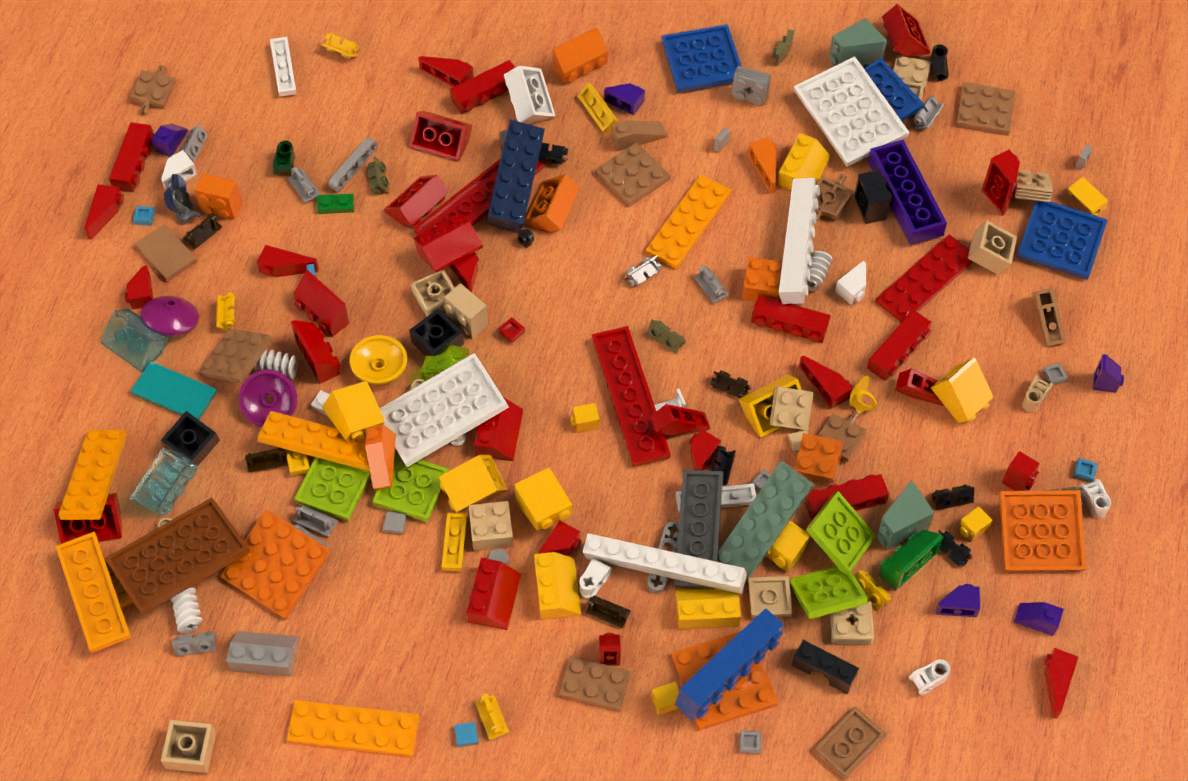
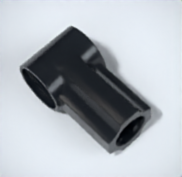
(939, 62)

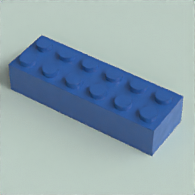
(729, 665)

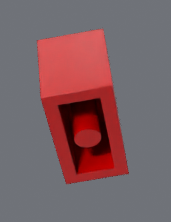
(1021, 473)

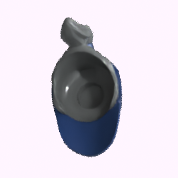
(178, 200)

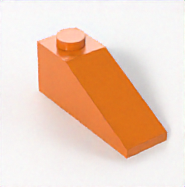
(764, 159)
(380, 455)

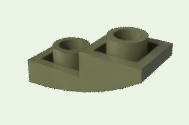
(783, 48)

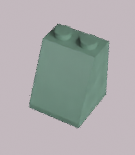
(857, 41)
(906, 516)

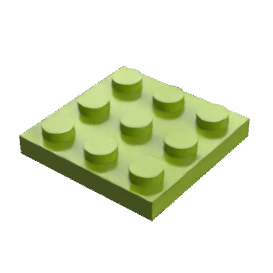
(333, 488)
(413, 489)
(841, 532)
(827, 592)

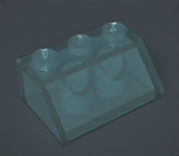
(132, 339)
(164, 481)

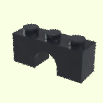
(838, 671)

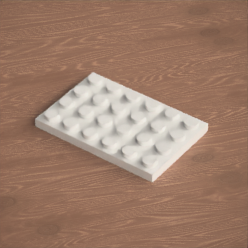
(850, 111)
(442, 409)

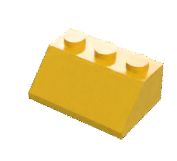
(804, 160)
(758, 404)
(789, 546)
(556, 586)
(707, 608)

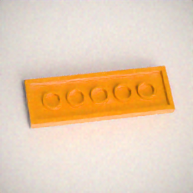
(688, 222)
(313, 440)
(93, 475)
(93, 592)
(353, 728)

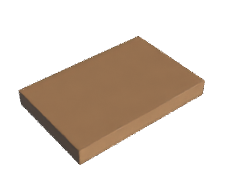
(166, 252)
(849, 743)

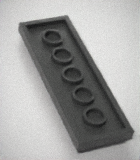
(700, 517)

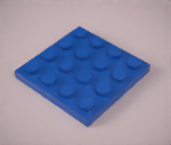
(701, 57)
(894, 90)
(1062, 238)

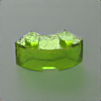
(436, 364)

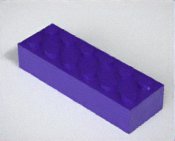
(911, 196)

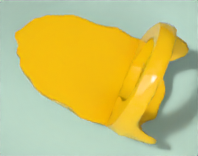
(858, 393)

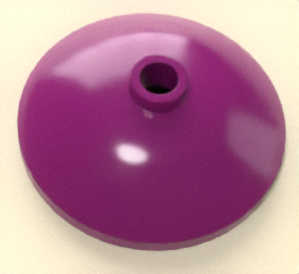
(169, 315)
(255, 391)

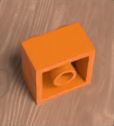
(218, 196)
(762, 279)
(819, 458)

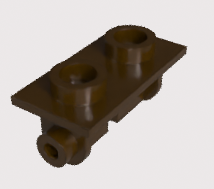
(202, 231)
(724, 380)
(266, 459)
(607, 611)

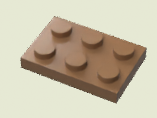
(594, 684)

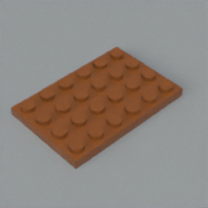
(177, 555)

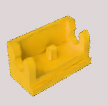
(1088, 196)

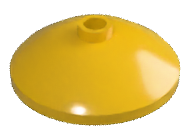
(376, 352)

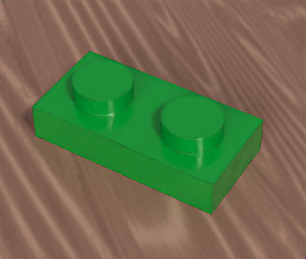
(335, 203)

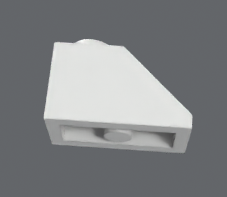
(180, 165)
(853, 284)

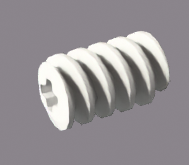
(819, 268)
(279, 364)
(186, 611)

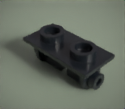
(557, 153)
(724, 462)
(958, 496)
(958, 553)

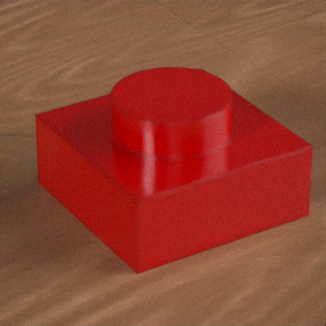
(511, 330)

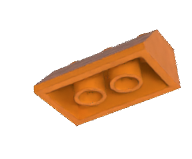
(579, 56)
(552, 204)

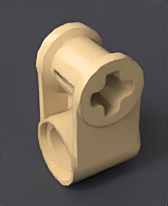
(1037, 392)

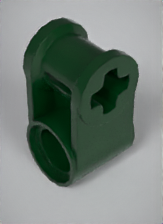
(284, 158)

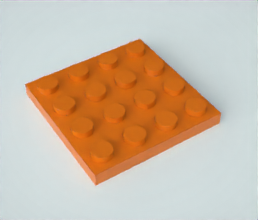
(1042, 531)
(278, 565)
(747, 697)

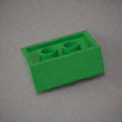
(910, 558)

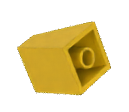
(964, 391)
(353, 410)
(472, 483)
(542, 499)

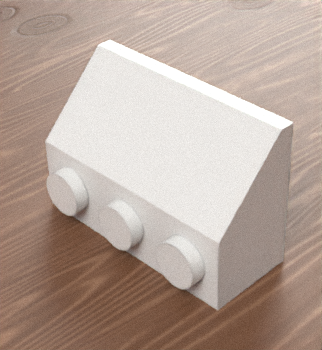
(529, 94)

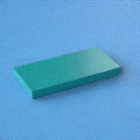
(173, 391)

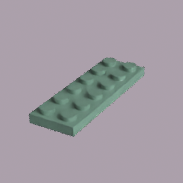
(765, 519)

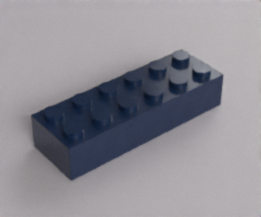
(515, 176)

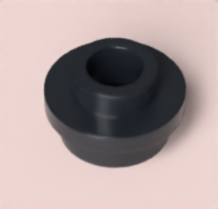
(525, 237)

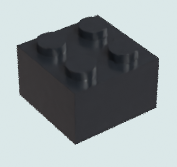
(872, 196)
(436, 334)
(190, 438)

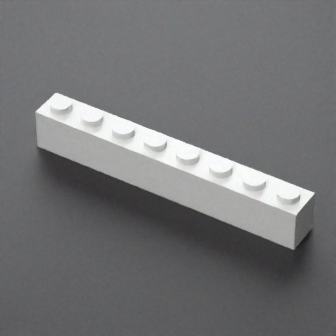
(799, 241)
(665, 563)

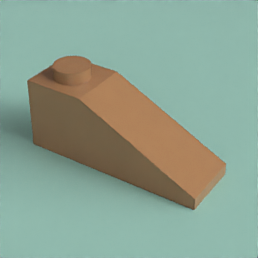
(629, 132)
(1049, 316)

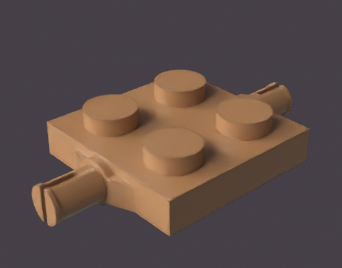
(152, 89)
(832, 197)
(845, 431)

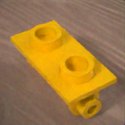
(334, 44)
(225, 311)
(875, 595)
(491, 716)

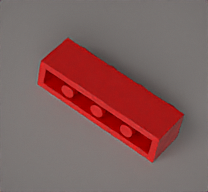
(481, 88)
(132, 157)
(790, 319)
(899, 345)
(858, 493)

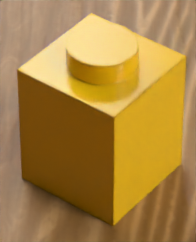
(585, 418)
(974, 524)
(665, 697)

